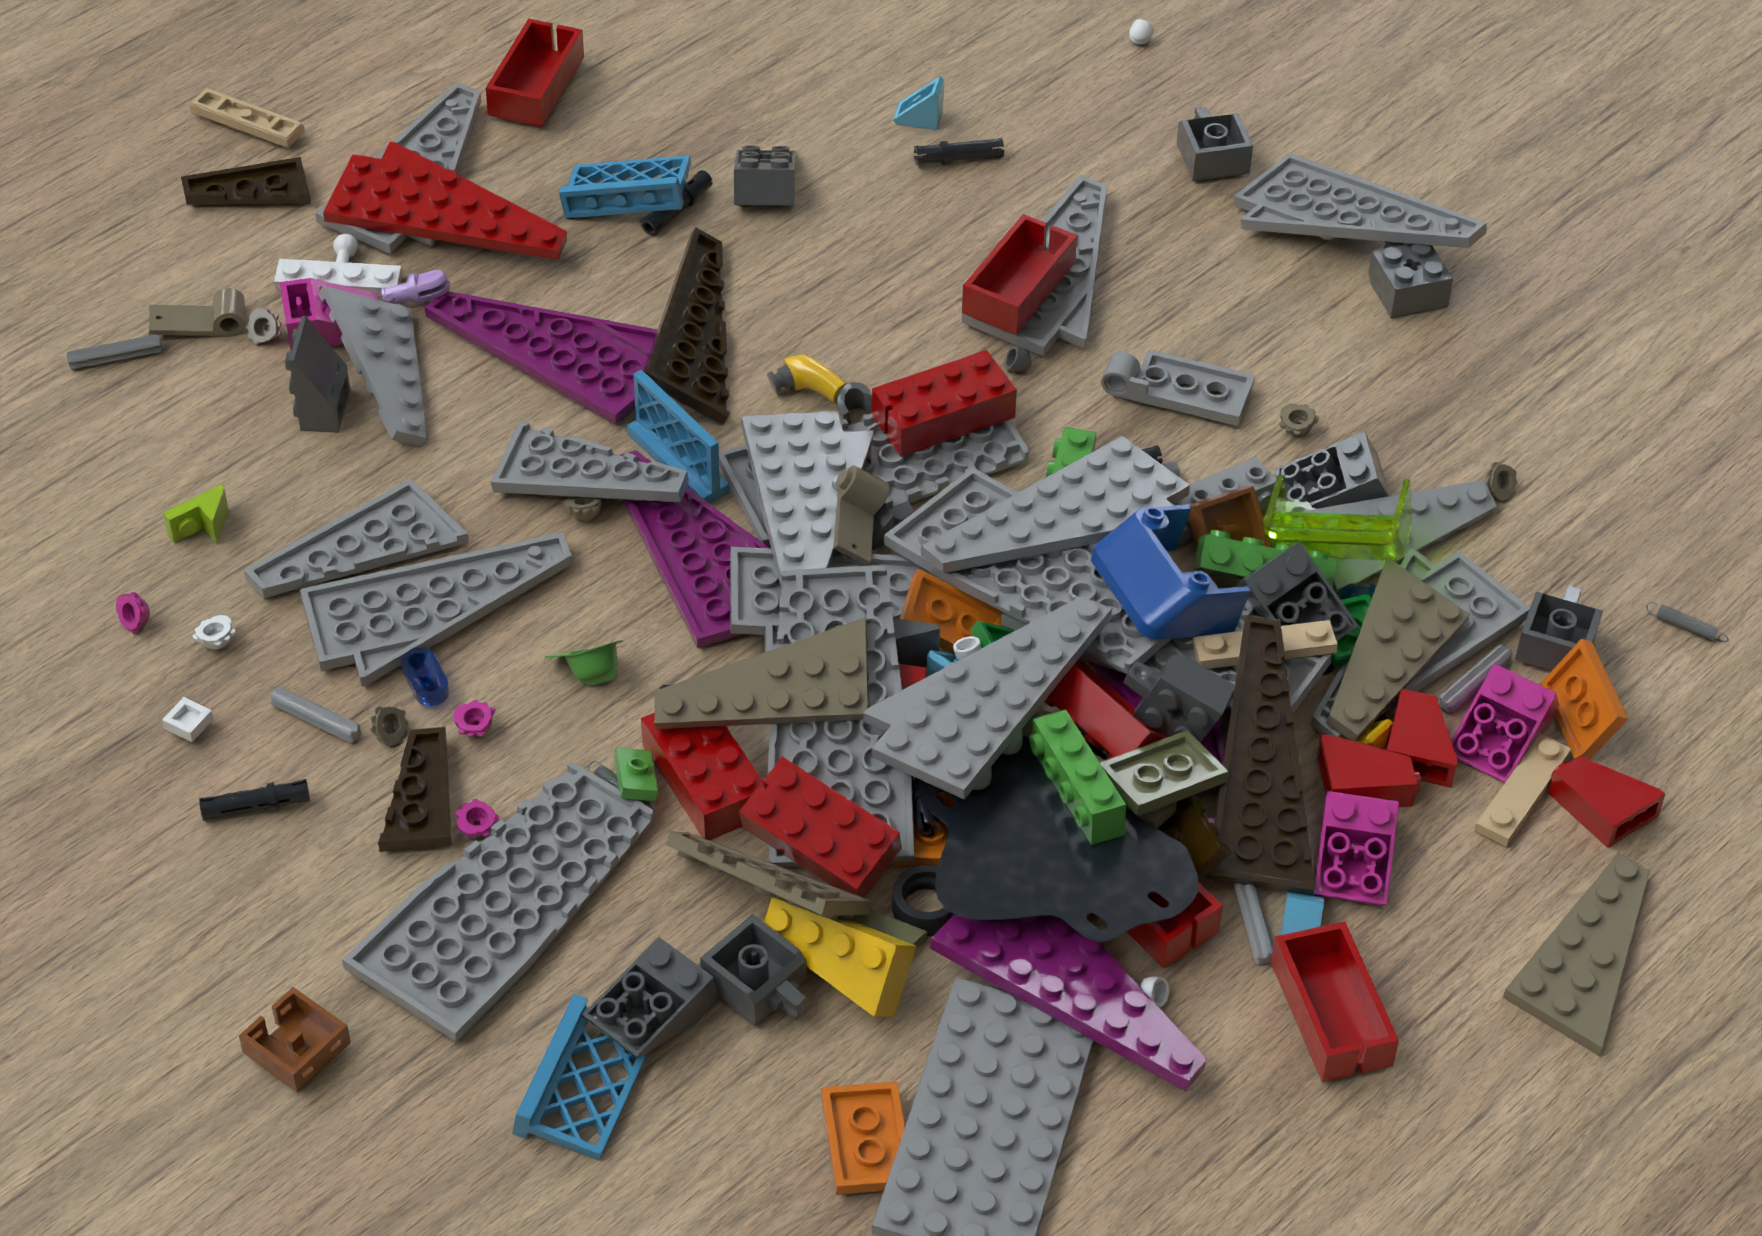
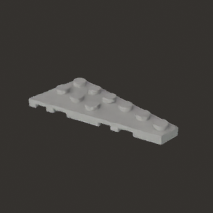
(383, 350)
(579, 468)
(1434, 517)
(376, 534)

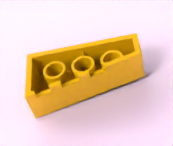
(847, 955)

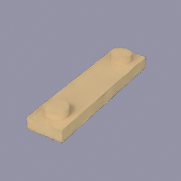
(247, 117)
(1298, 641)
(1522, 790)

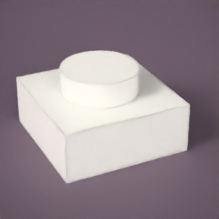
(187, 719)

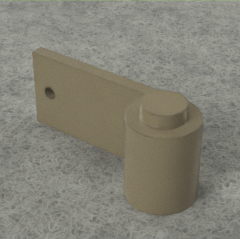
(221, 319)
(857, 501)

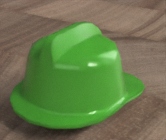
(592, 665)

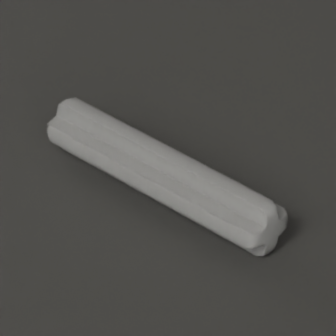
(114, 351)
(1473, 679)
(315, 714)
(1254, 923)

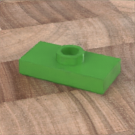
(635, 774)

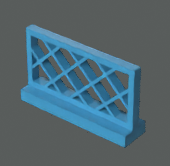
(614, 196)
(676, 439)
(551, 1074)

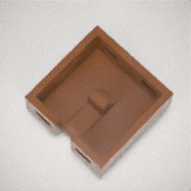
(1229, 512)
(300, 1045)

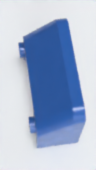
(1153, 588)

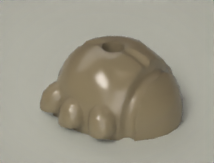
(258, 326)
(1297, 419)
(1501, 481)
(582, 507)
(394, 725)

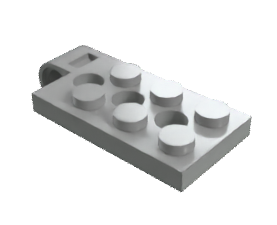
(1126, 380)

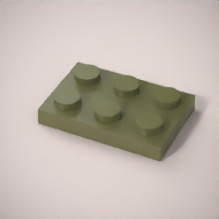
(1164, 772)

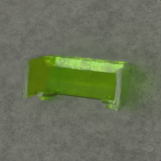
(1340, 534)

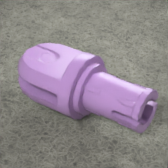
(418, 288)

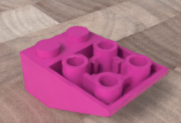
(302, 299)
(1503, 722)
(1356, 848)

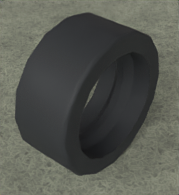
(912, 880)

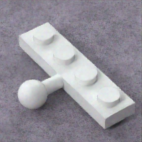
(355, 275)

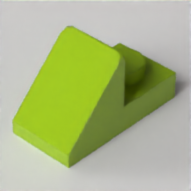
(204, 512)

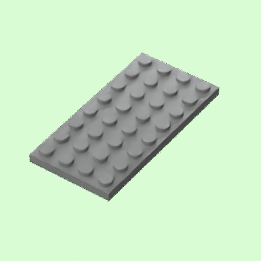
(985, 1120)

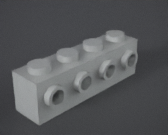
(1244, 474)

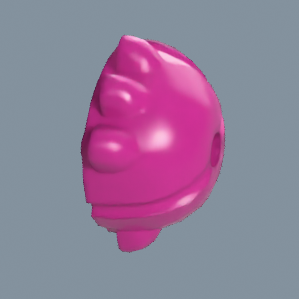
(132, 611)
(473, 718)
(476, 813)

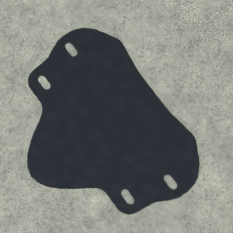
(1024, 856)

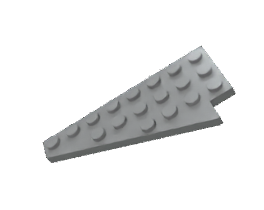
(437, 135)
(1328, 203)
(1068, 307)
(795, 478)
(1062, 510)
(1460, 580)
(757, 588)
(418, 605)
(972, 709)

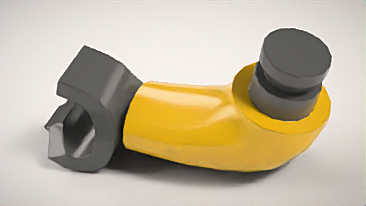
(809, 373)

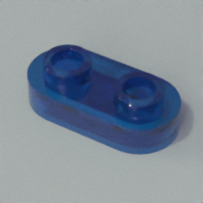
(428, 682)

